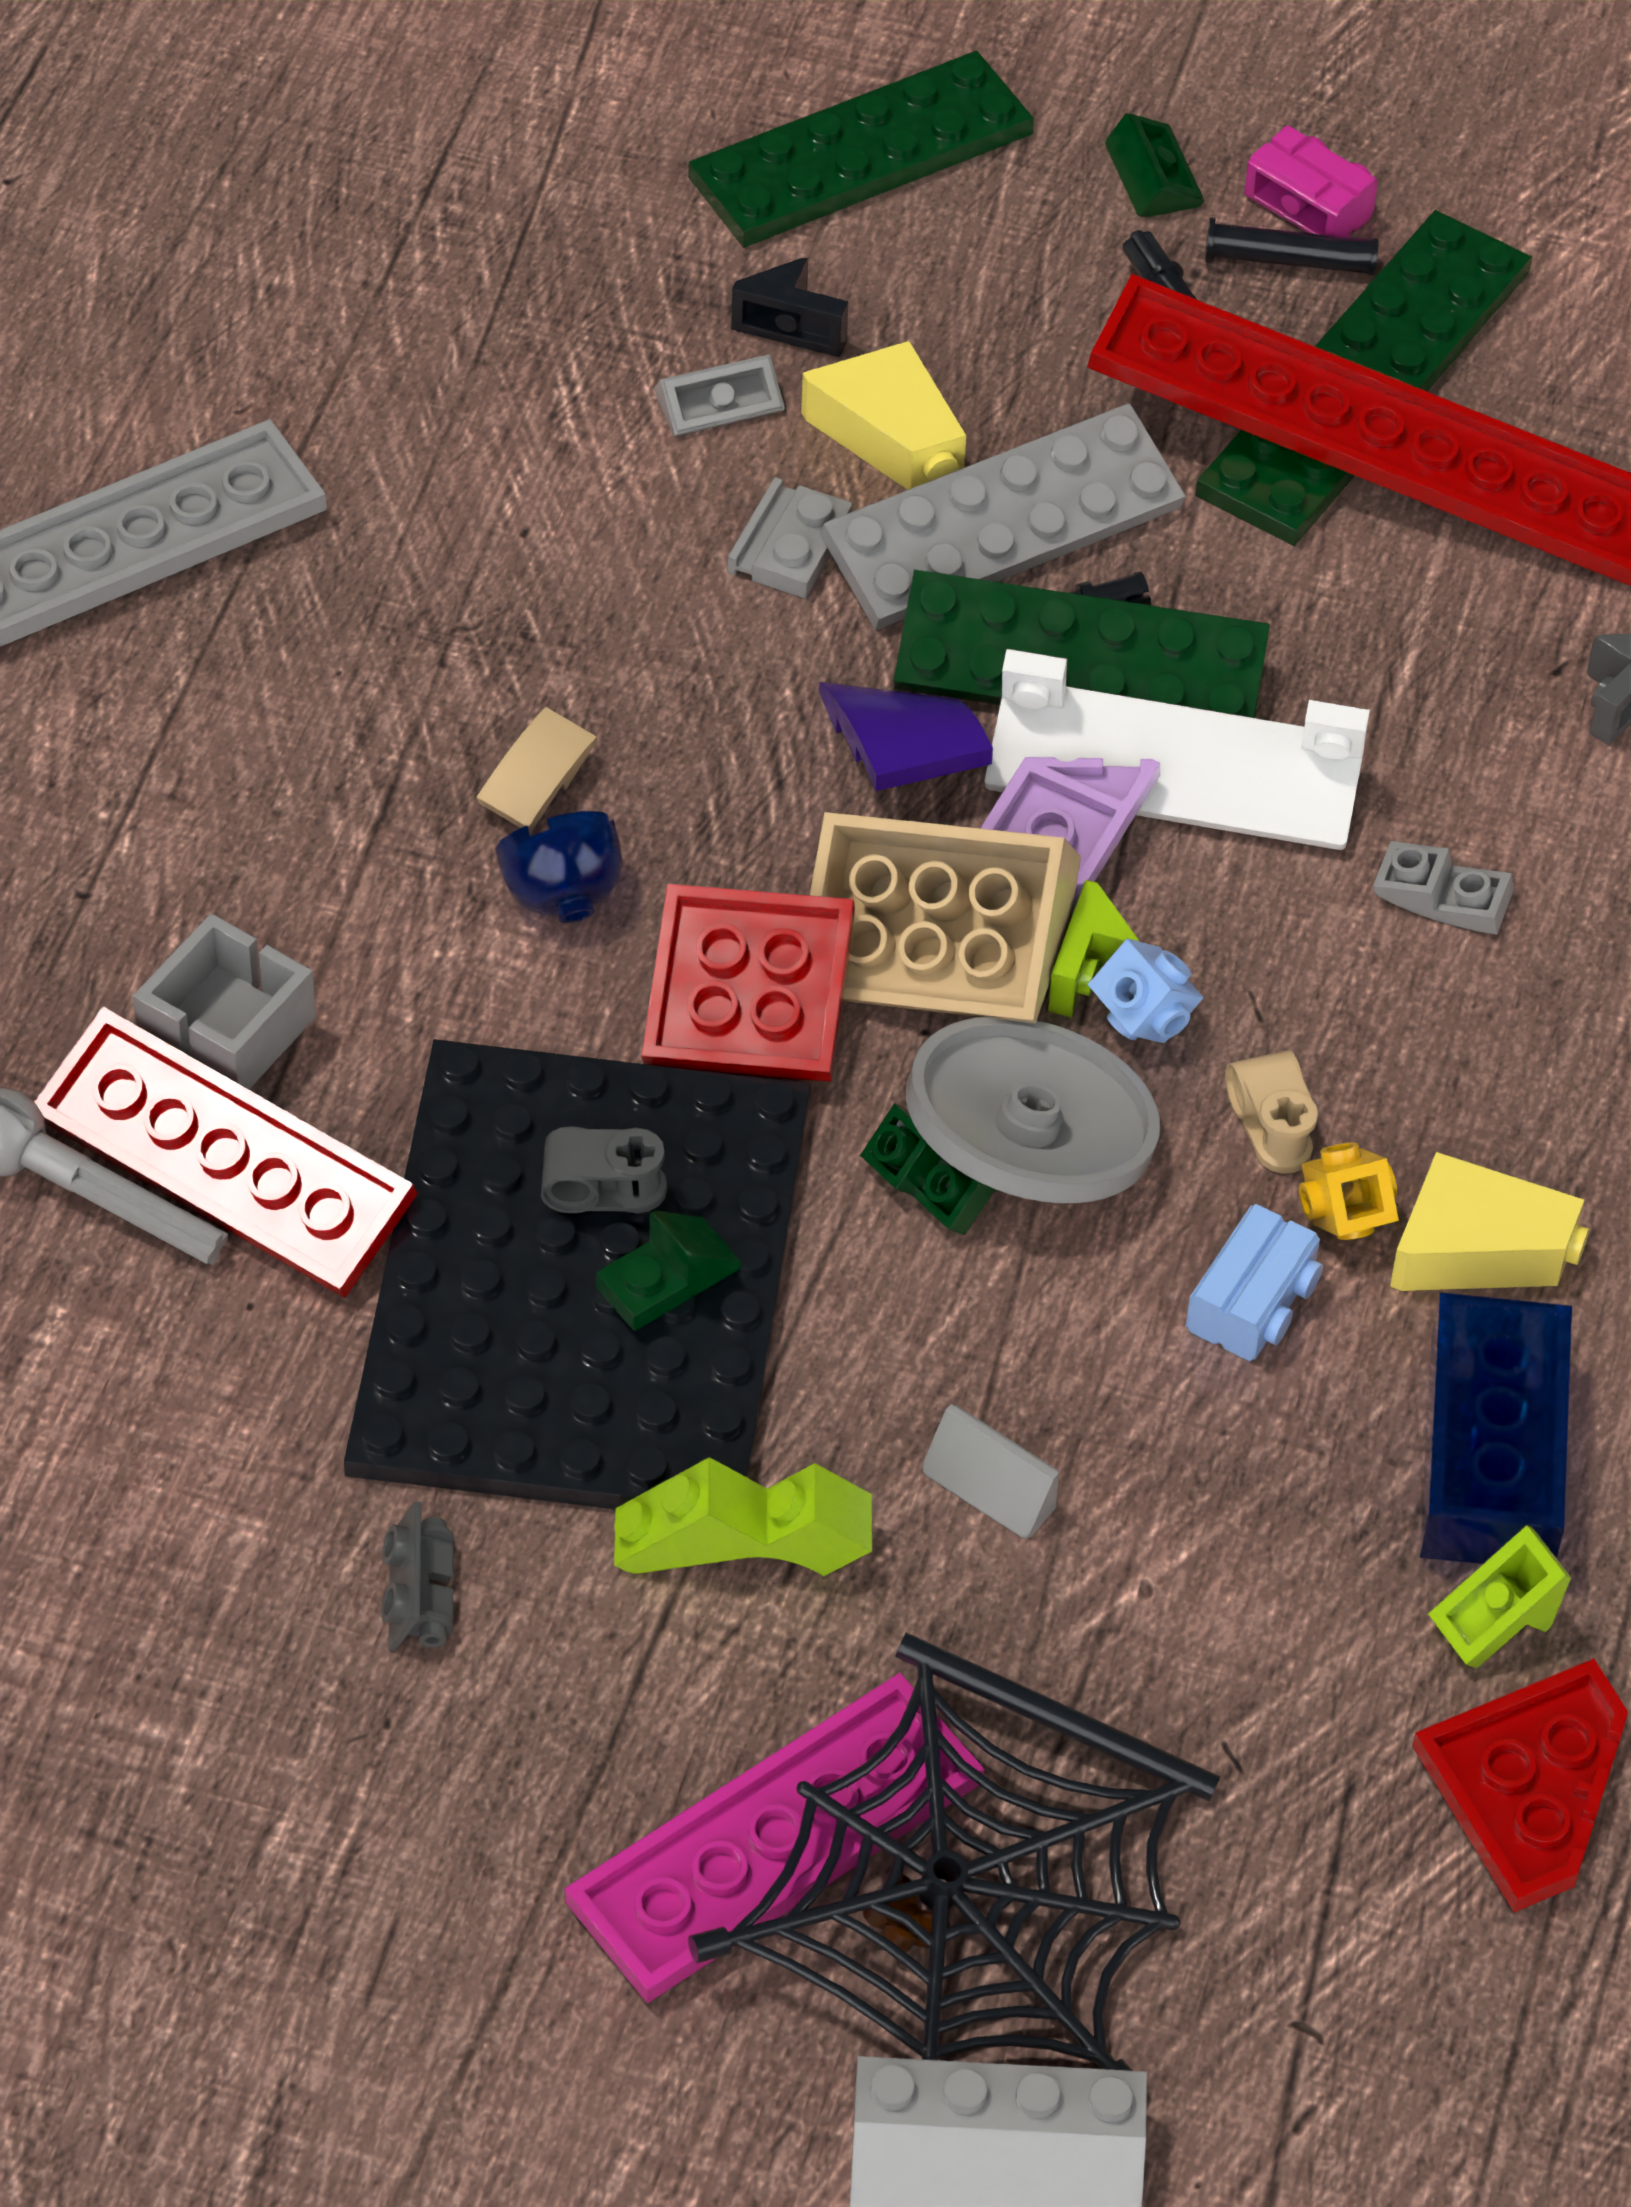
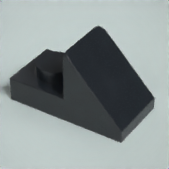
(782, 310)

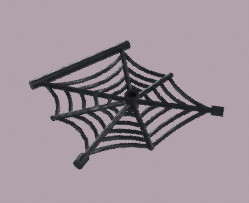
(953, 1869)

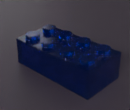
(1495, 1426)

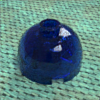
(563, 867)

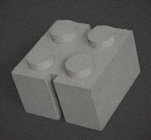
(211, 1003)

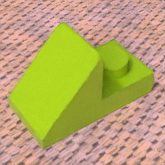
(1089, 943)
(1510, 1590)

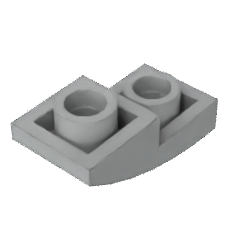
(1430, 886)

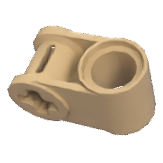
(1274, 1109)

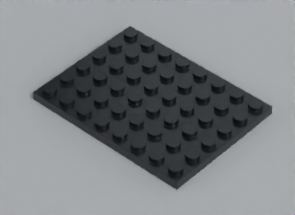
(488, 1328)

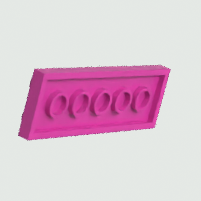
(732, 1845)

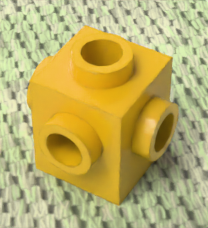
(1367, 1194)

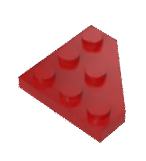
(1529, 1777)

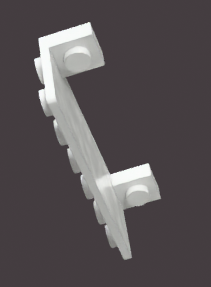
(1212, 764)

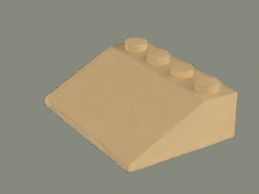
(948, 913)

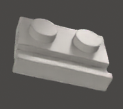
(784, 538)

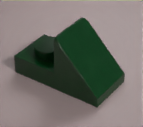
(667, 1270)

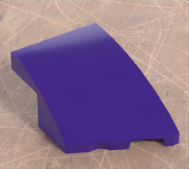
(906, 734)

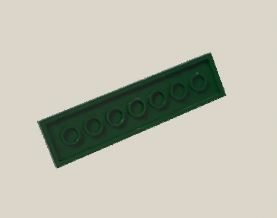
(1401, 325)

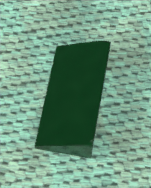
(1152, 167)

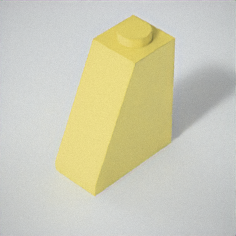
(886, 414)
(1486, 1231)

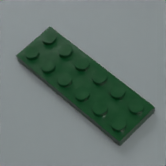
(860, 148)
(964, 625)

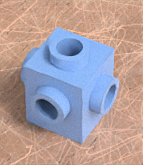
(1146, 991)

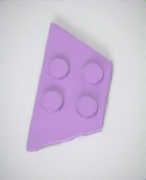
(1075, 801)

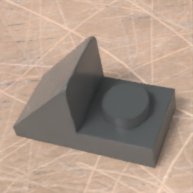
(1611, 668)

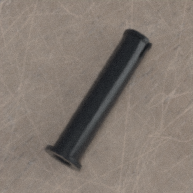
(1291, 248)

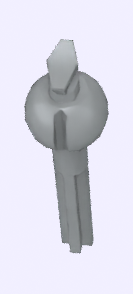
(27, 1146)

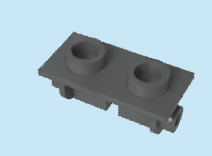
(410, 1602)

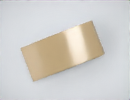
(536, 769)

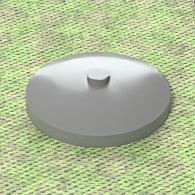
(1032, 1110)

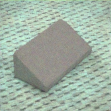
(720, 395)
(991, 1472)

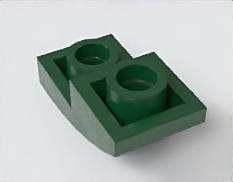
(916, 1169)

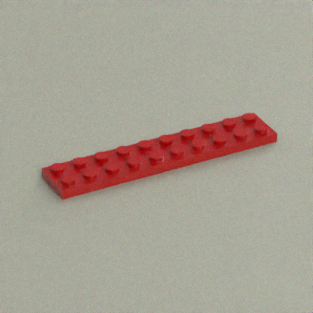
(1369, 425)

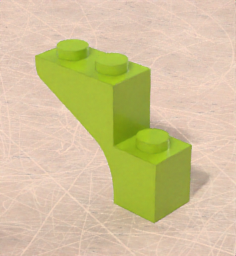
(724, 1516)

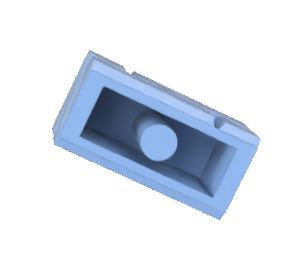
(1254, 1283)

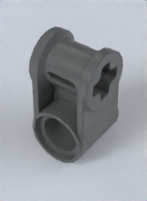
(597, 1170)

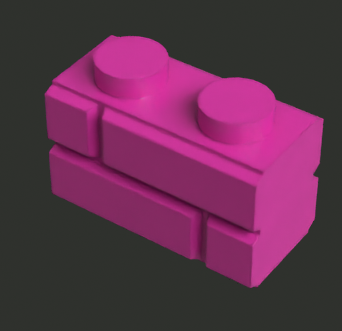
(1310, 185)

